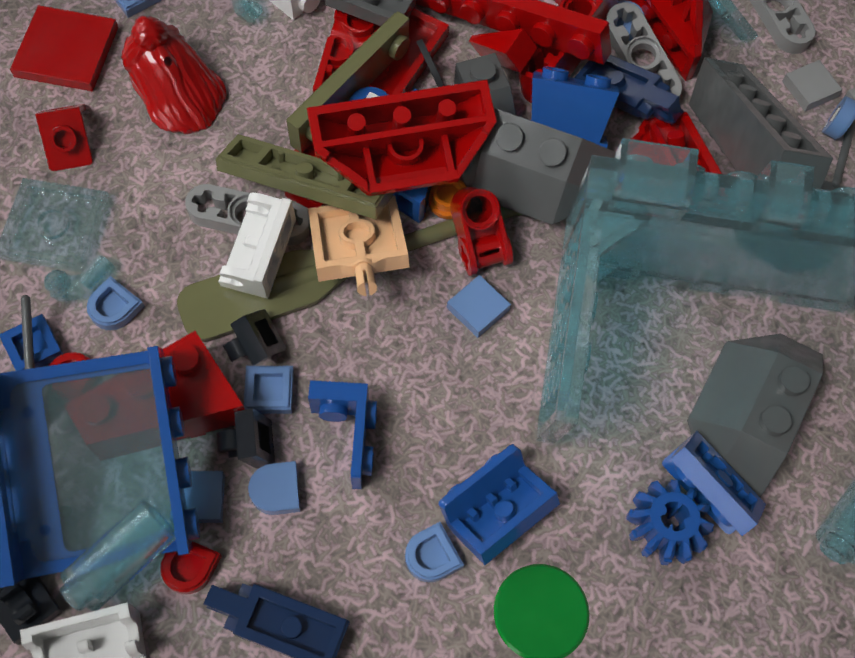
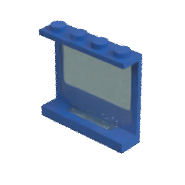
(82, 453)

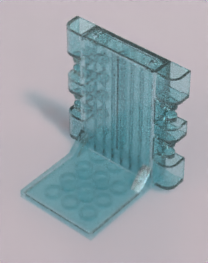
(674, 221)

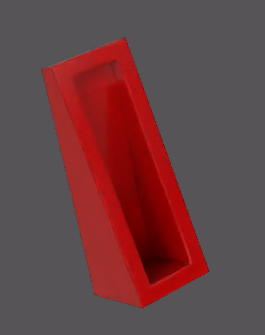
(511, 47)

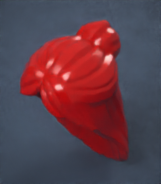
(171, 77)

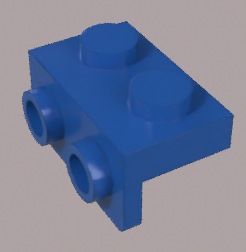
(497, 504)

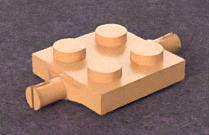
(357, 245)

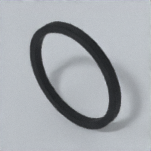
(430, 63)

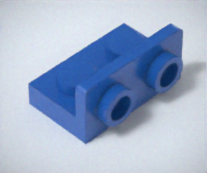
(730, 497)

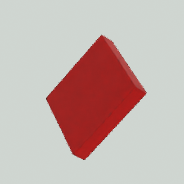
(64, 48)

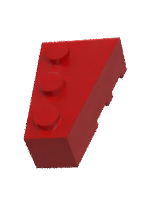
(201, 388)

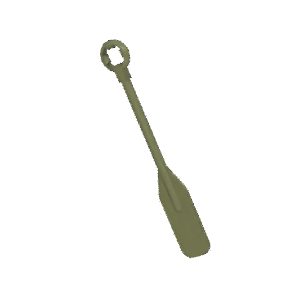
(212, 308)

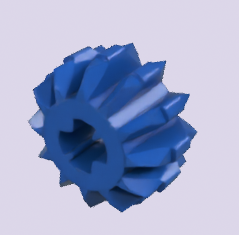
(670, 542)

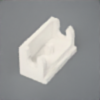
(259, 245)
(95, 634)

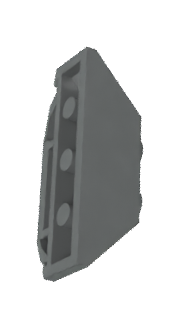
(532, 167)
(757, 403)

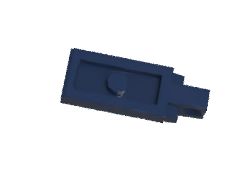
(639, 89)
(279, 622)

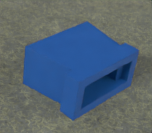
(573, 103)

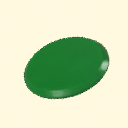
(541, 612)

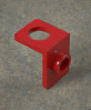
(64, 137)

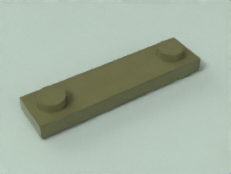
(358, 71)
(297, 175)

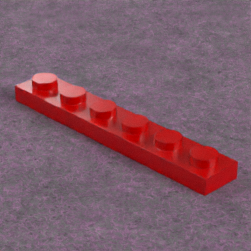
(543, 22)

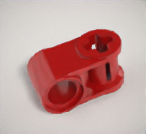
(484, 239)

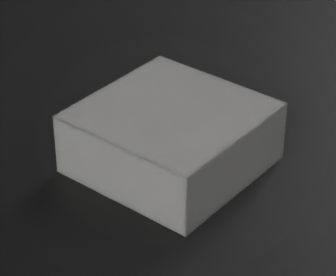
(812, 85)

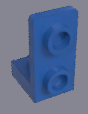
(333, 404)

